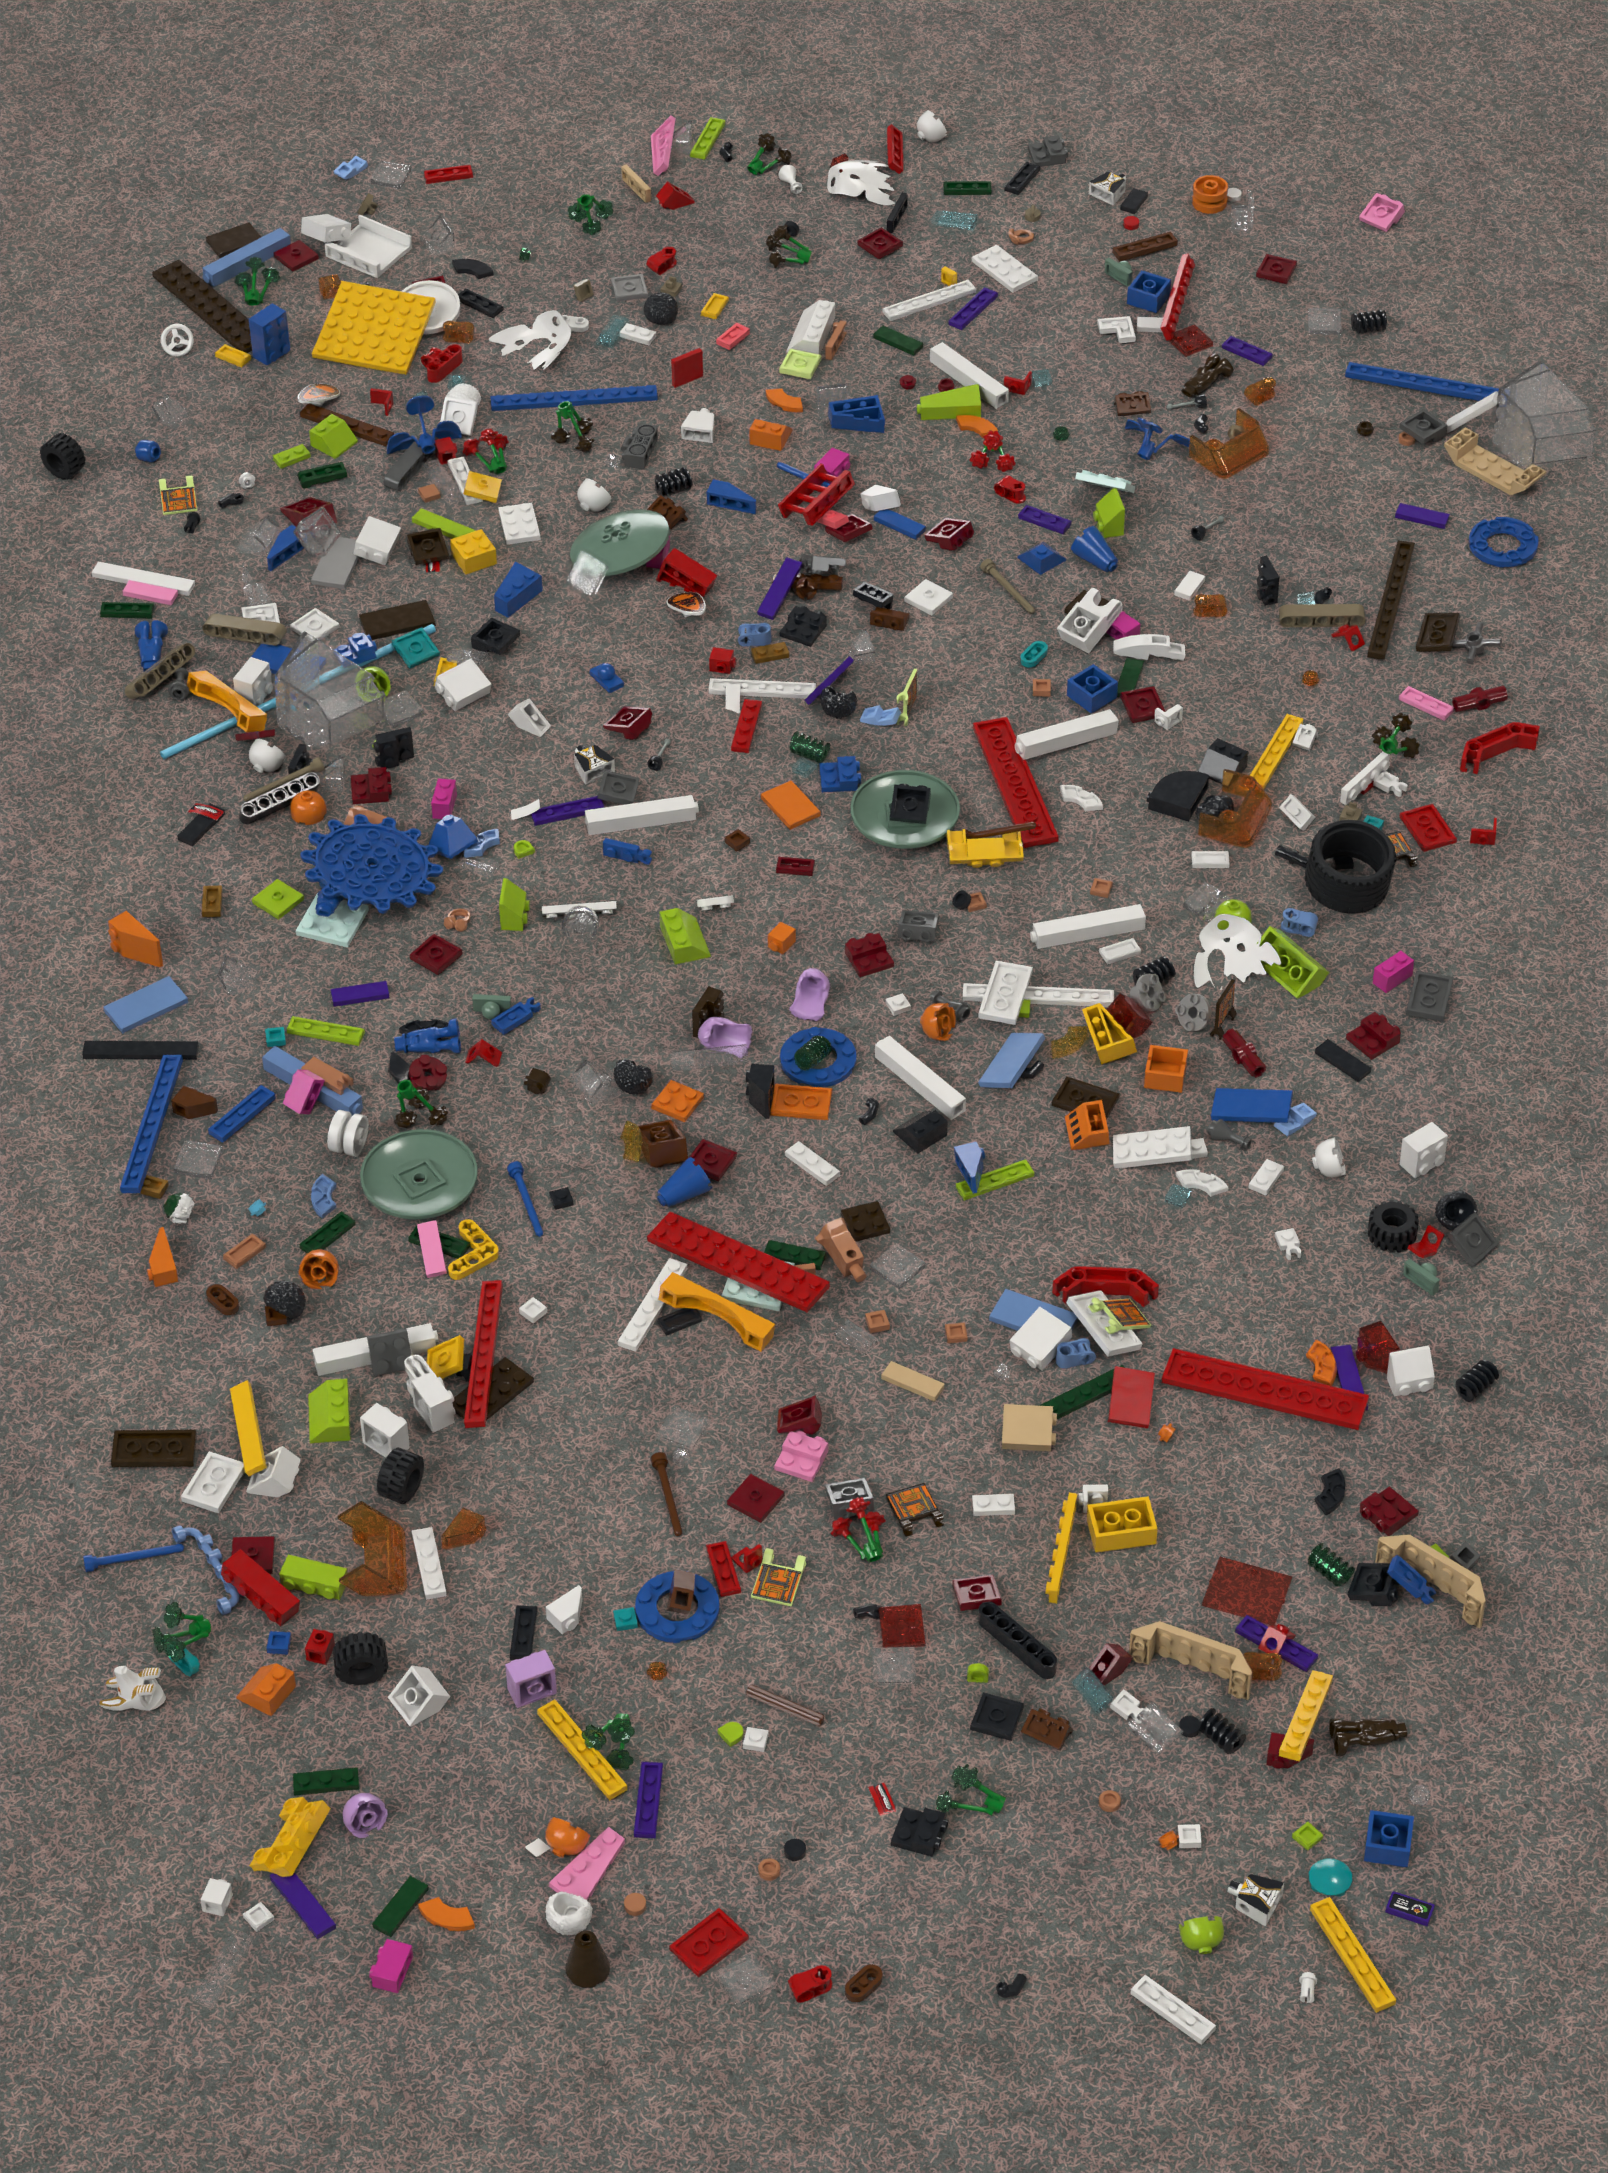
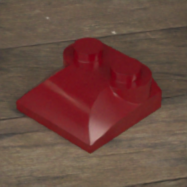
(630, 721)
(801, 1416)

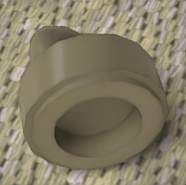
(1032, 214)
(1235, 430)

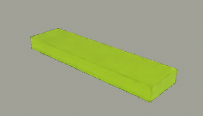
(707, 138)
(448, 527)
(325, 1031)
(997, 1179)

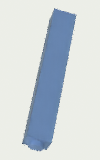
(234, 263)
(285, 1066)

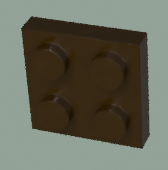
(865, 1221)

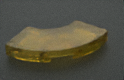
(1070, 1042)
(633, 1141)

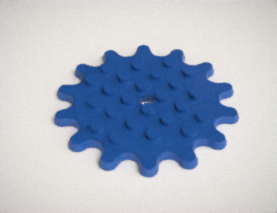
(347, 851)

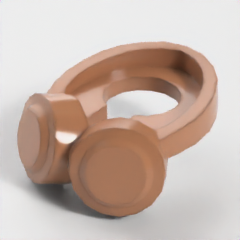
(1013, 235)
(460, 924)

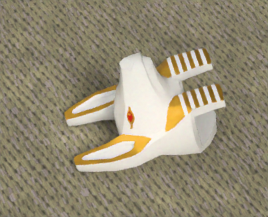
(135, 1690)

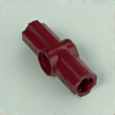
(1479, 698)
(1244, 1053)

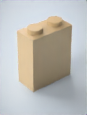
(1028, 1427)

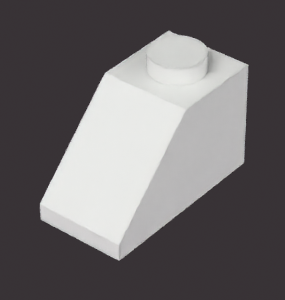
(880, 498)
(529, 718)
(565, 1611)

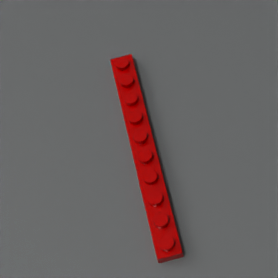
(483, 1354)

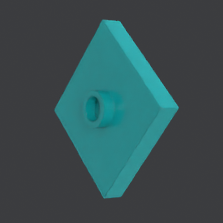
(415, 648)

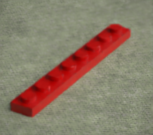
(1177, 296)

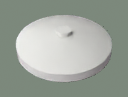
(446, 306)

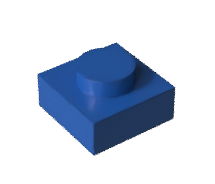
(279, 1642)

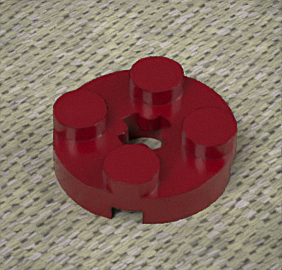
(427, 1064)

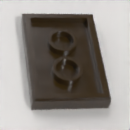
(232, 239)
(1437, 632)
(1075, 1092)

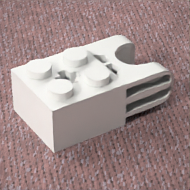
(1088, 621)
(429, 1394)

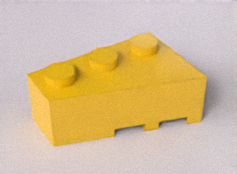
(1107, 1035)

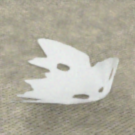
(869, 180)
(542, 328)
(1236, 962)

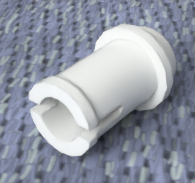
(1308, 1984)

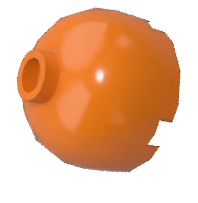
(308, 807)
(938, 1017)
(318, 1265)
(565, 1838)

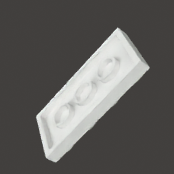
(1004, 268)
(1005, 992)
(1152, 1147)
(1095, 1323)

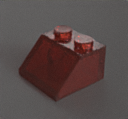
(1129, 1015)
(1375, 1346)

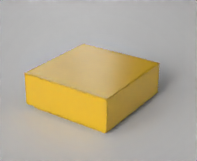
(948, 276)

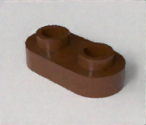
(225, 1302)
(861, 1983)

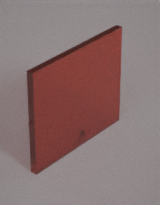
(1247, 1590)

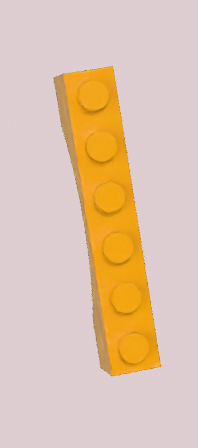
(208, 686)
(686, 1294)

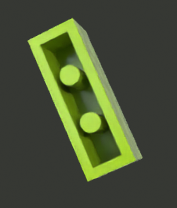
(312, 1577)

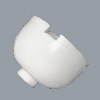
(930, 128)
(592, 497)
(265, 757)
(1329, 1158)

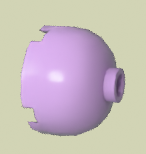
(364, 1810)

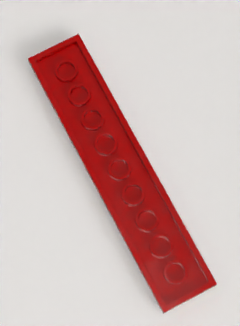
(1015, 781)
(738, 1261)
(1265, 1389)

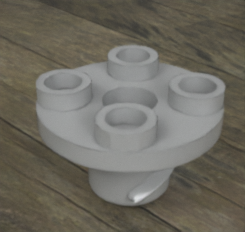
(1148, 992)
(1194, 1012)

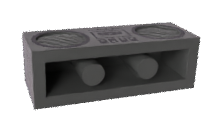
(639, 446)

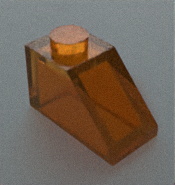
(463, 1530)

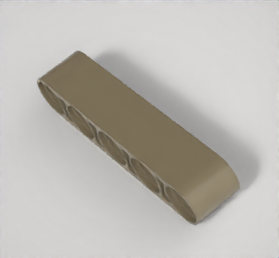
(1321, 615)
(244, 629)
(153, 673)

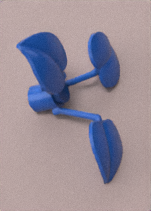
(444, 429)
(1147, 447)

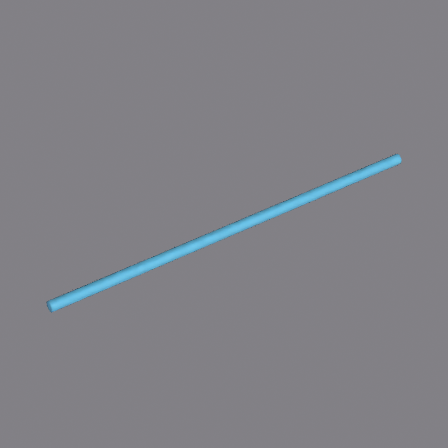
(198, 738)

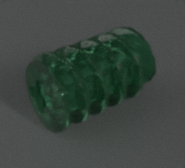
(812, 750)
(812, 1052)
(1329, 1566)

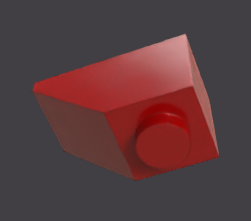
(673, 197)

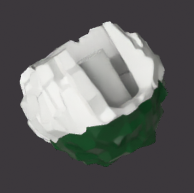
(178, 1207)

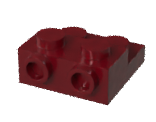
(950, 533)
(371, 786)
(868, 954)
(1374, 1035)
(1387, 1511)

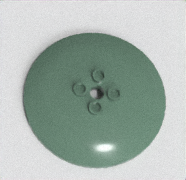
(623, 539)
(872, 809)
(425, 1154)

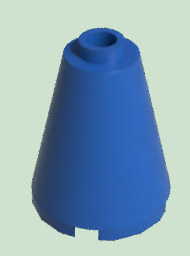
(1095, 550)
(684, 1184)

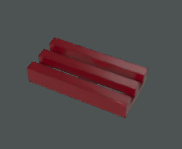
(795, 868)

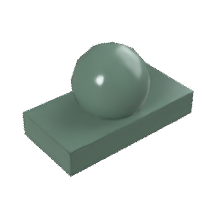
(1120, 271)
(491, 1005)
(1422, 1275)

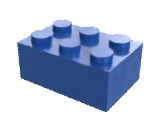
(269, 334)

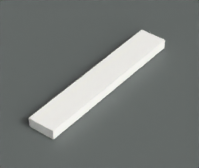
(929, 300)
(124, 574)
(763, 688)

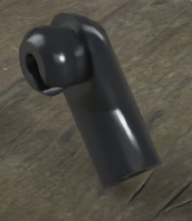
(725, 151)
(1200, 423)
(233, 499)
(1323, 595)
(1033, 1071)
(872, 1111)
(869, 1610)
(1011, 1989)

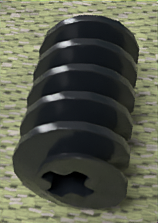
(1369, 320)
(671, 480)
(1160, 967)
(1476, 1380)
(1220, 1732)

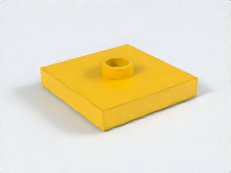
(482, 487)
(446, 1357)

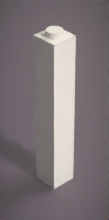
(969, 374)
(1066, 734)
(641, 815)
(1088, 926)
(920, 1077)
(356, 1352)

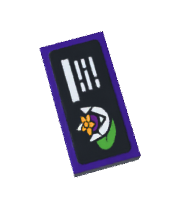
(1410, 1908)

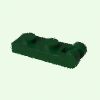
(321, 474)

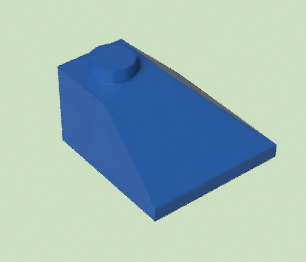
(1041, 558)
(452, 836)

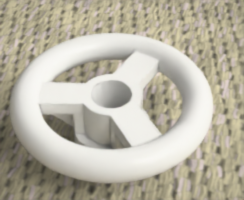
(168, 349)

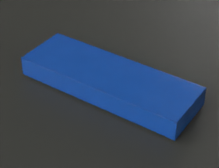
(900, 523)

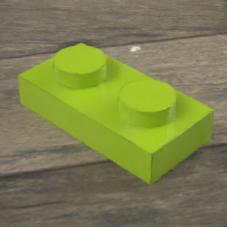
(291, 456)

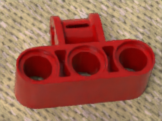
(442, 363)

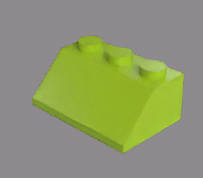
(683, 936)
(329, 1412)

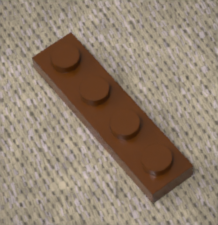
(1145, 246)

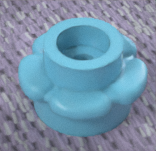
(257, 1208)

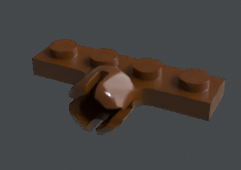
(808, 584)

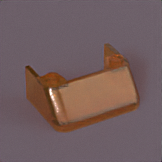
(1234, 455)
(1242, 826)
(383, 1552)

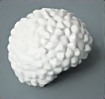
(465, 392)
(568, 1913)

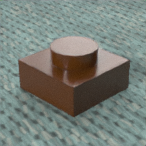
(737, 840)
(274, 1317)

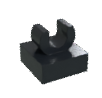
(467, 1361)

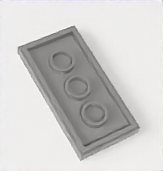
(337, 566)

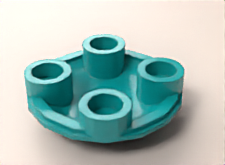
(1330, 1877)

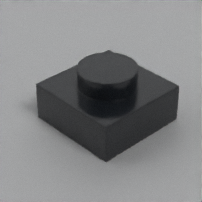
(561, 1198)

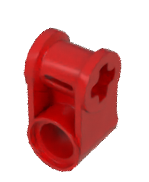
(662, 260)
(1011, 489)
(808, 1983)

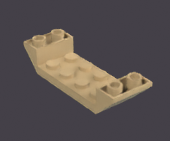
(1488, 466)
(1439, 1571)
(1192, 1650)

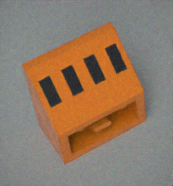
(1087, 1126)

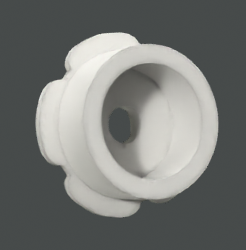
(246, 476)

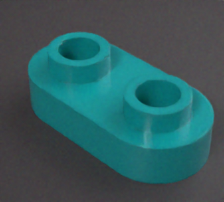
(1034, 654)
(189, 1664)

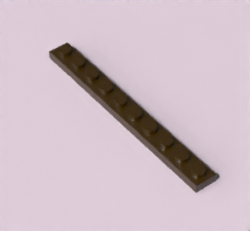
(1391, 600)

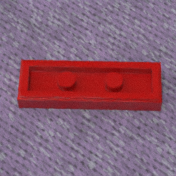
(448, 174)
(723, 1569)

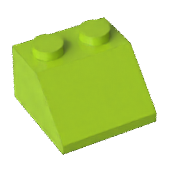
(332, 436)
(1110, 515)
(513, 907)

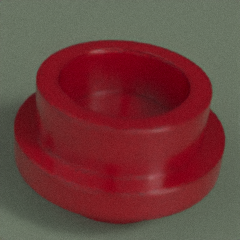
(907, 382)
(945, 385)

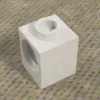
(216, 1897)

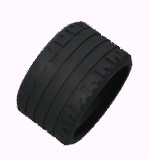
(1357, 841)

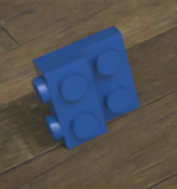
(359, 649)
(840, 775)

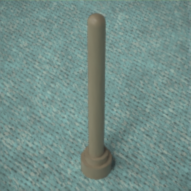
(989, 567)
(316, 765)

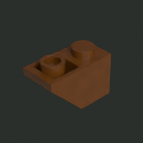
(193, 1104)
(681, 1592)

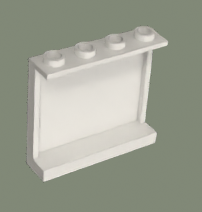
(370, 247)

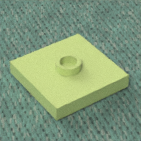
(800, 363)

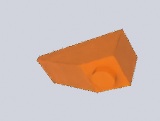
(161, 1262)

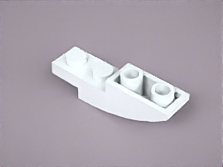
(1142, 645)

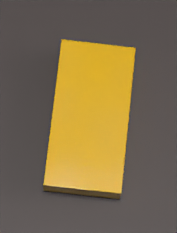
(714, 306)
(233, 355)

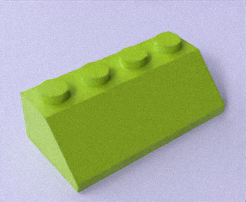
(1298, 970)

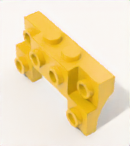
(984, 850)
(295, 1837)

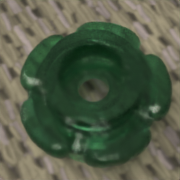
(524, 254)
(1061, 433)

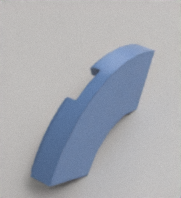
(485, 840)
(321, 1196)

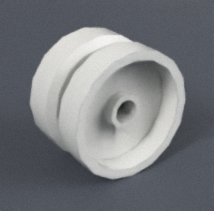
(347, 1133)

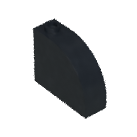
(1179, 794)

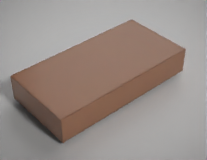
(244, 1251)

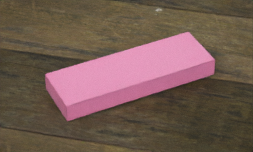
(150, 592)
(1426, 703)
(431, 1249)

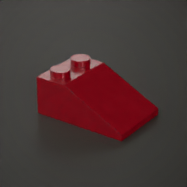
(299, 510)

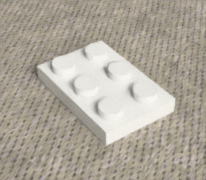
(519, 523)
(213, 1482)

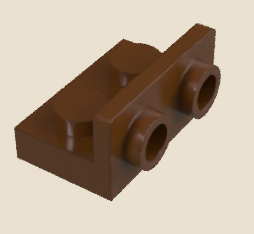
(1132, 403)
(668, 510)
(889, 618)
(1046, 1729)

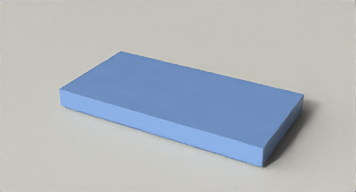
(145, 1004)
(1011, 1060)
(1015, 1309)

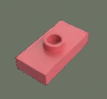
(733, 336)
(833, 519)

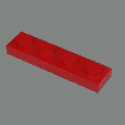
(895, 149)
(746, 726)

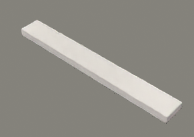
(1049, 995)

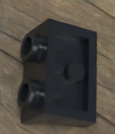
(874, 595)
(300, 759)

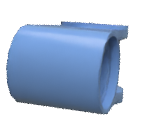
(756, 634)
(1300, 923)
(1073, 1353)

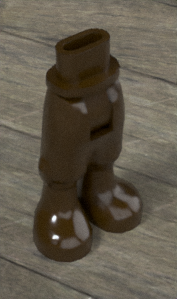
(1207, 374)
(1368, 1732)

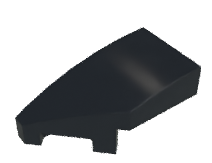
(398, 1067)

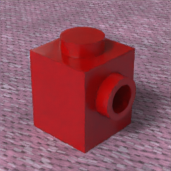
(445, 450)
(722, 660)
(319, 1646)

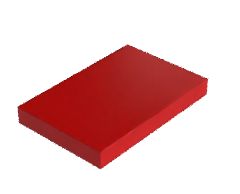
(1428, 827)
(1131, 1397)
(709, 1942)

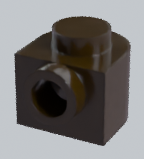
(537, 1081)

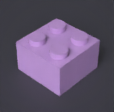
(531, 1678)

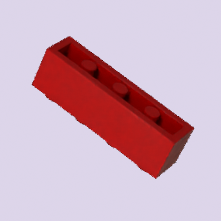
(260, 1587)

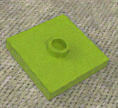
(278, 899)

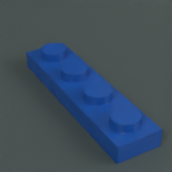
(241, 1113)

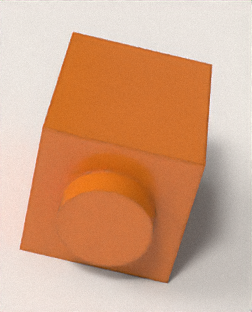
(781, 938)

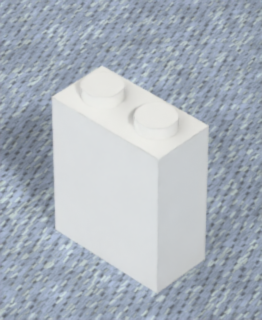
(326, 228)
(376, 540)
(462, 685)
(1039, 1338)

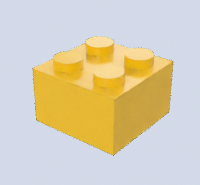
(473, 551)

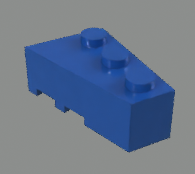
(857, 414)
(517, 589)

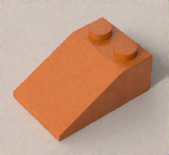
(134, 940)

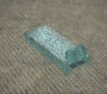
(955, 219)
(611, 331)

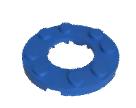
(1519, 529)
(822, 1077)
(676, 1631)

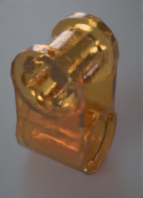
(460, 332)
(1261, 391)
(1211, 605)
(1262, 1665)

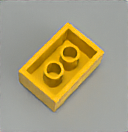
(1121, 1524)

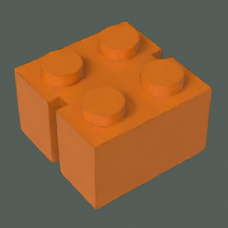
(1166, 1068)

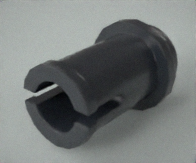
(192, 520)

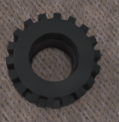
(62, 456)
(1393, 1237)
(400, 1475)
(360, 1658)

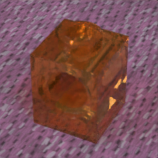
(329, 286)

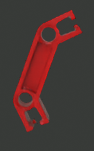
(1498, 742)
(1109, 1280)

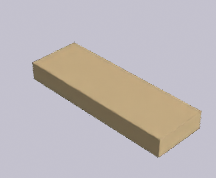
(636, 183)
(912, 1381)

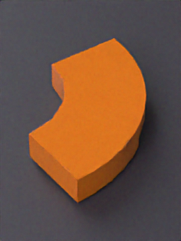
(781, 399)
(976, 424)
(1324, 1363)
(445, 1916)

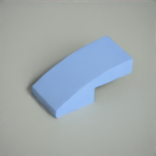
(350, 169)
(880, 717)
(1299, 1117)

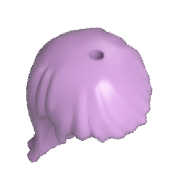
(810, 995)
(724, 1032)

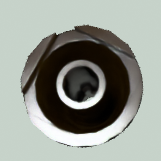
(587, 1961)

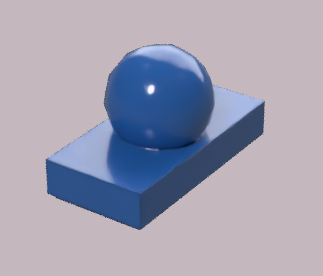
(606, 677)

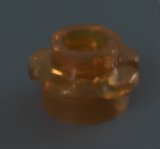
(1310, 678)
(657, 1670)

